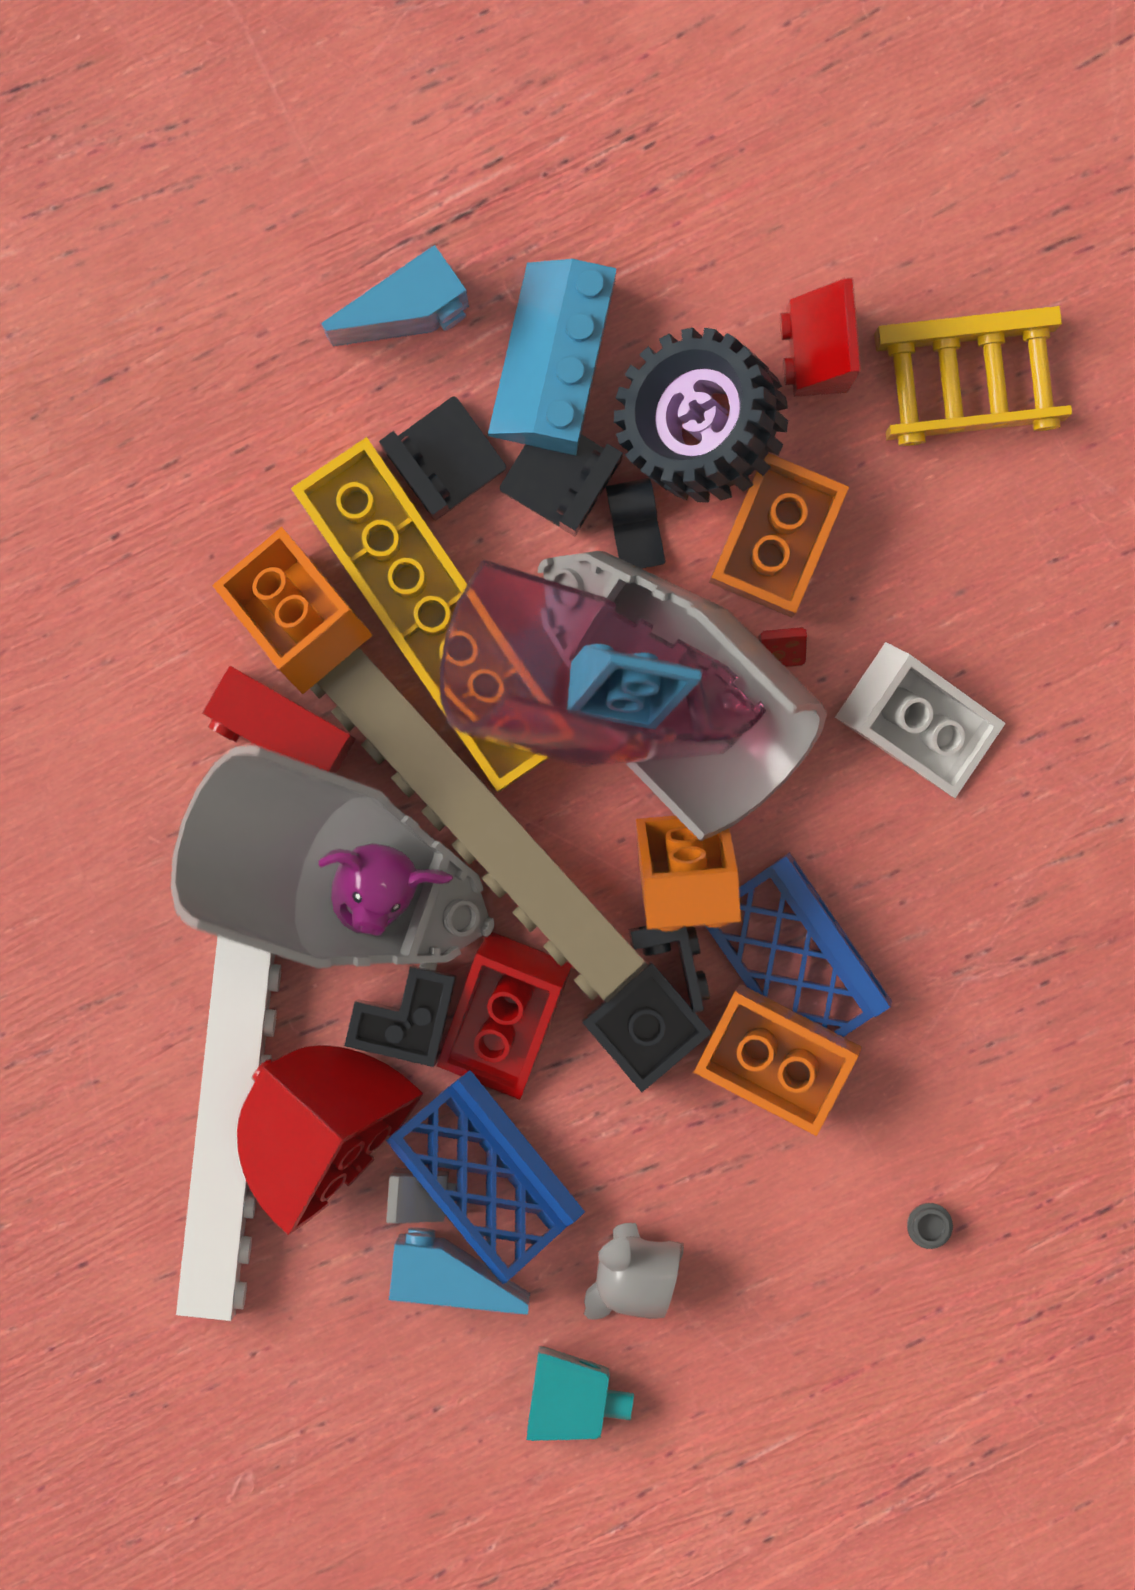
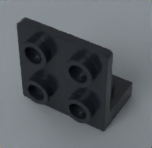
(443, 457)
(562, 484)
(657, 942)

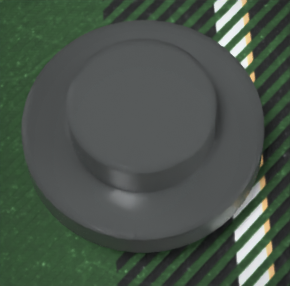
(929, 1225)

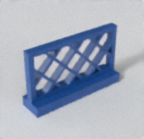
(827, 935)
(507, 1156)

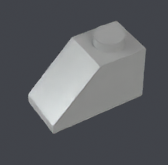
(410, 1201)

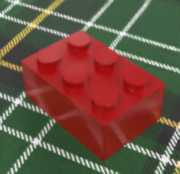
(274, 723)

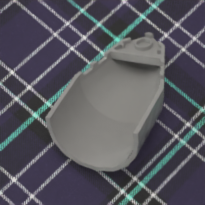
(722, 788)
(254, 875)

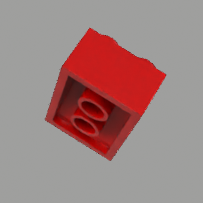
(821, 340)
(504, 1014)

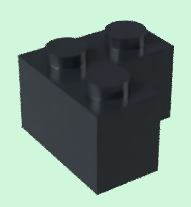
(407, 1032)

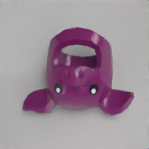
(375, 885)

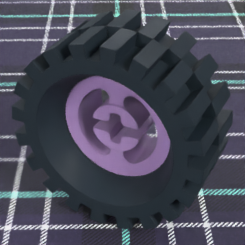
(677, 389)

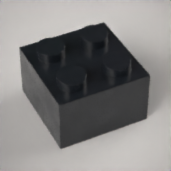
(646, 1027)

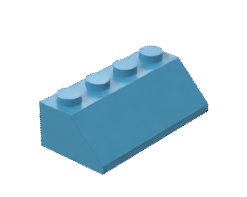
(553, 354)

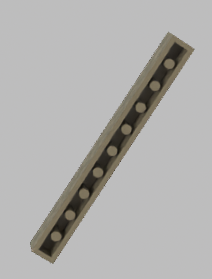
(482, 826)

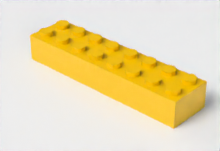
(400, 575)

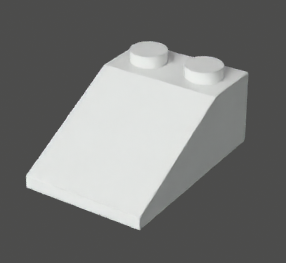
(920, 719)

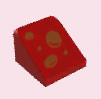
(786, 645)

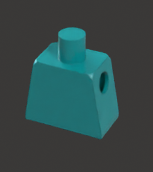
(572, 1398)

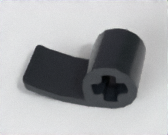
(636, 523)

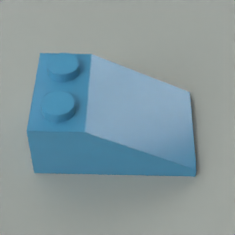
(406, 303)
(627, 686)
(444, 1275)

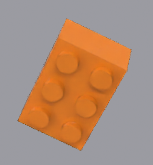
(779, 535)
(292, 610)
(686, 877)
(778, 1059)

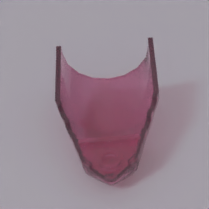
(511, 676)

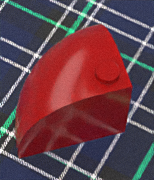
(315, 1125)

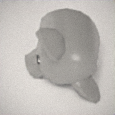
(633, 1276)

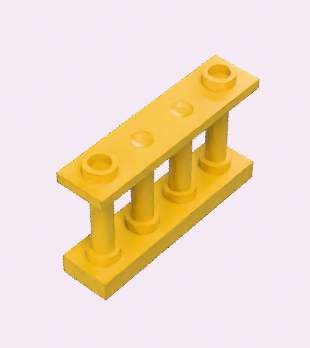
(946, 338)

